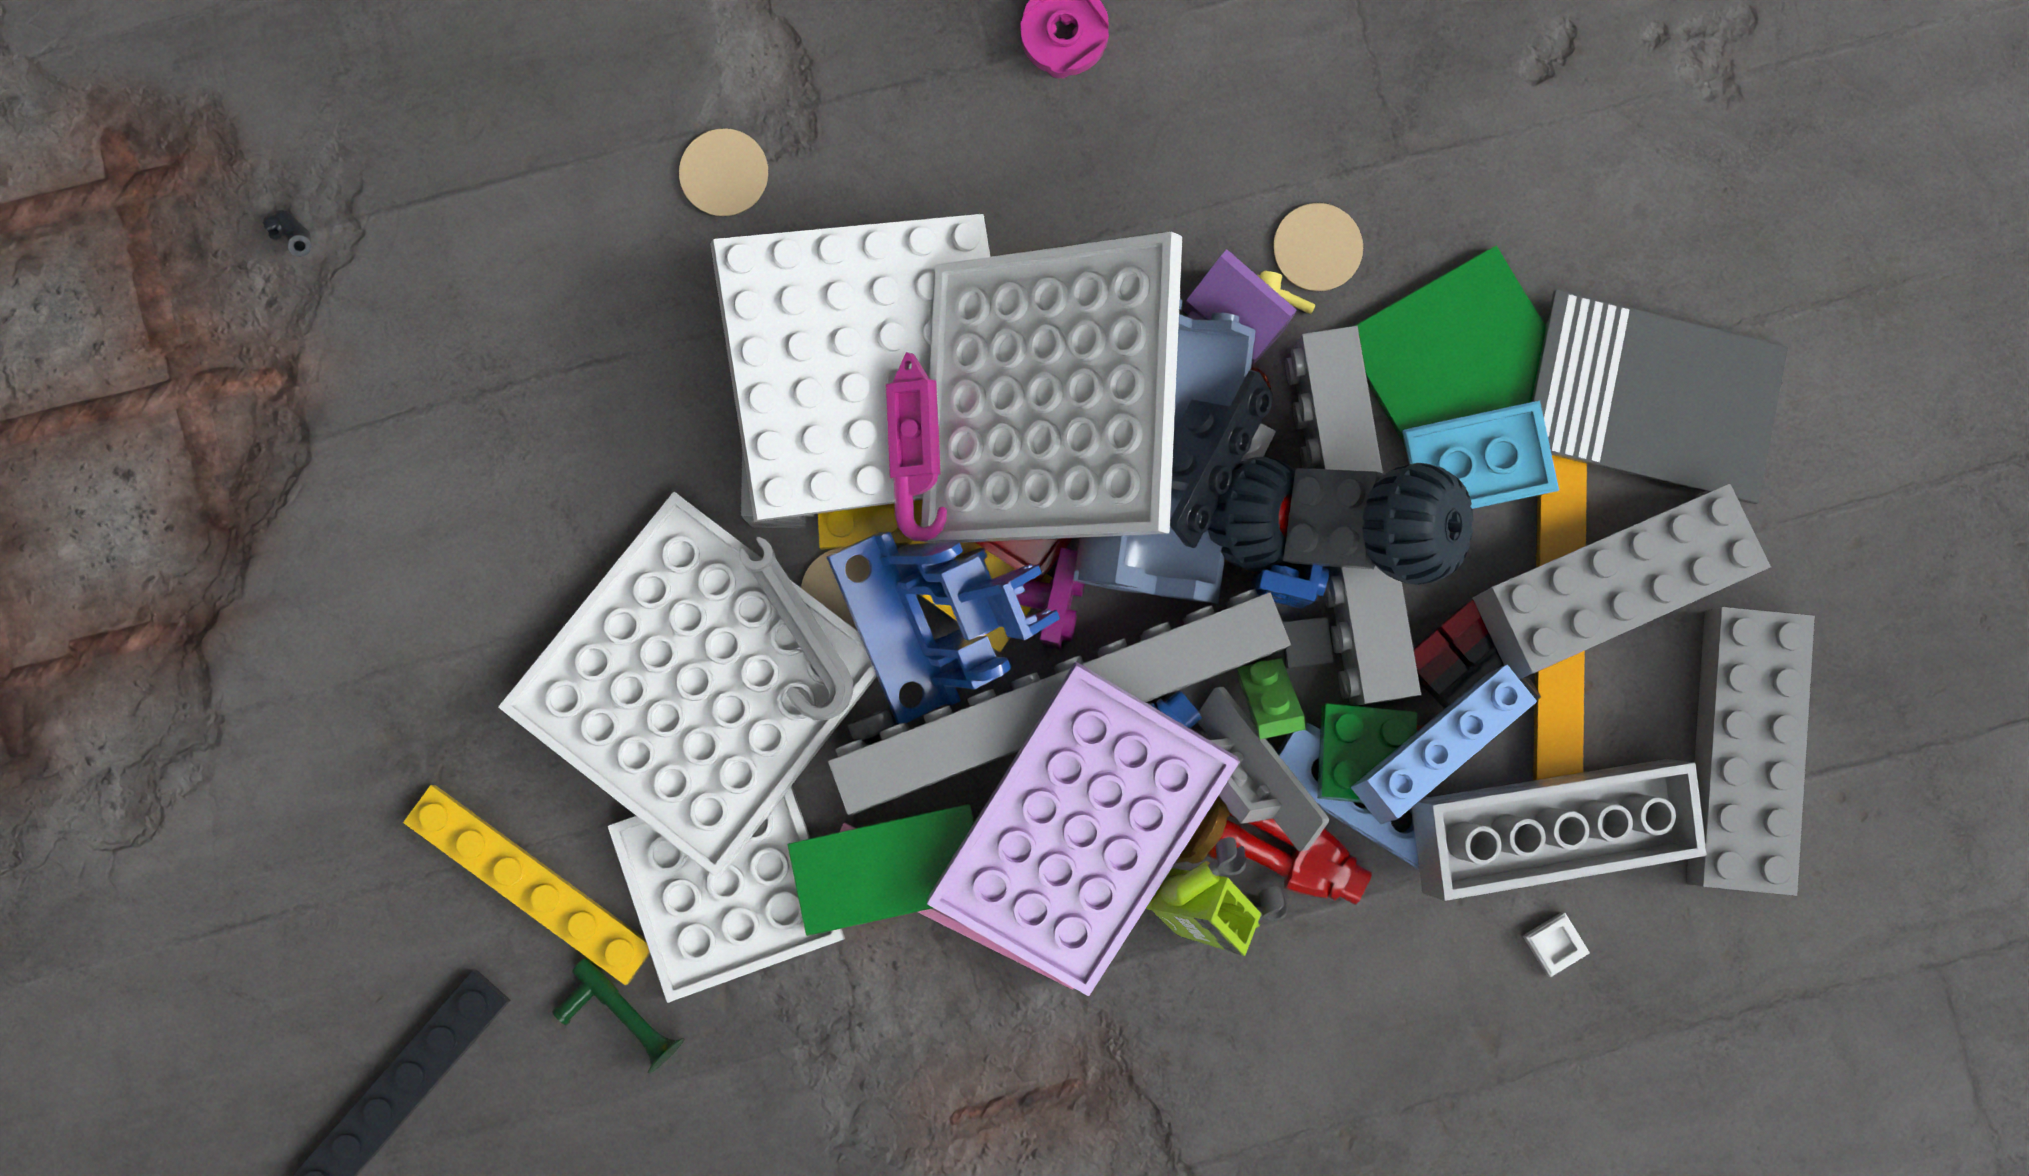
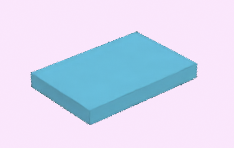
(1493, 453)

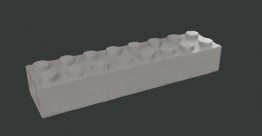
(1341, 435)

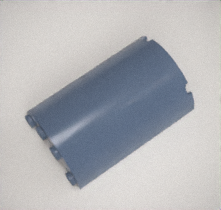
(1210, 369)

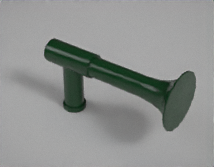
(598, 985)

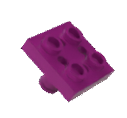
(1056, 596)

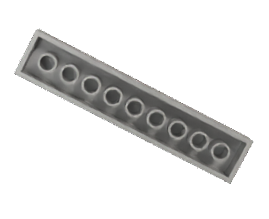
(1001, 724)

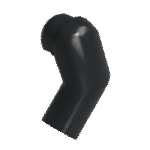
(286, 224)

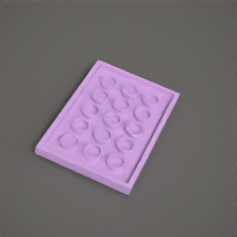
(1082, 829)

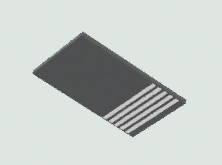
(1658, 395)

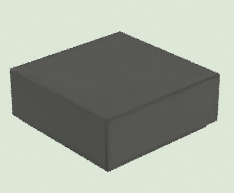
(1309, 643)

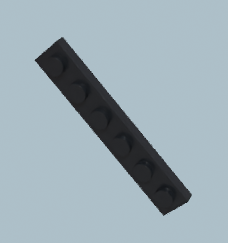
(408, 1080)

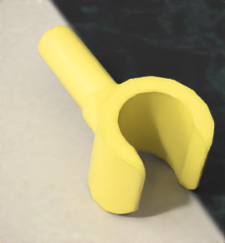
(1274, 281)

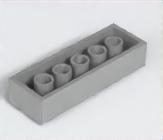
(1621, 582)
(1752, 748)
(1558, 828)

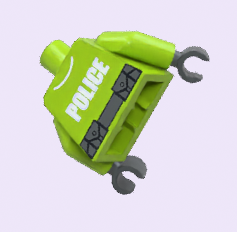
(1211, 907)

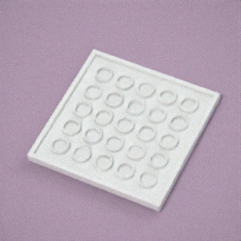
(815, 339)
(1056, 391)
(680, 687)

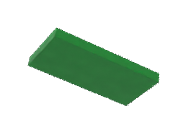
(875, 868)

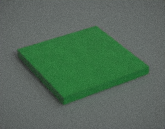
(1454, 346)

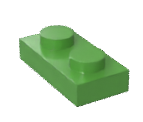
(1271, 698)

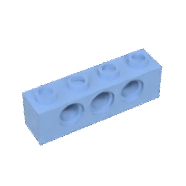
(1443, 744)
(1299, 753)

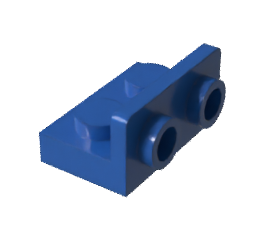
(1288, 588)

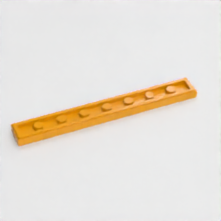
(1561, 685)

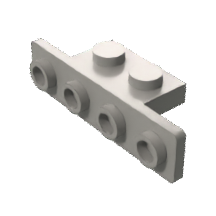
(1262, 782)

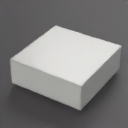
(1556, 944)

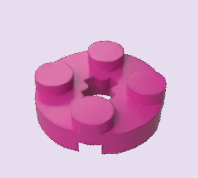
(1064, 56)

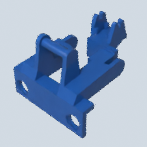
(898, 632)

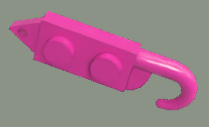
(913, 445)

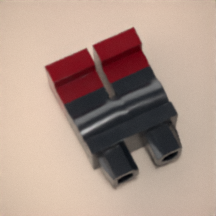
(1459, 656)

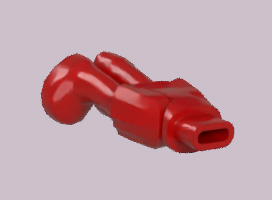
(1316, 872)

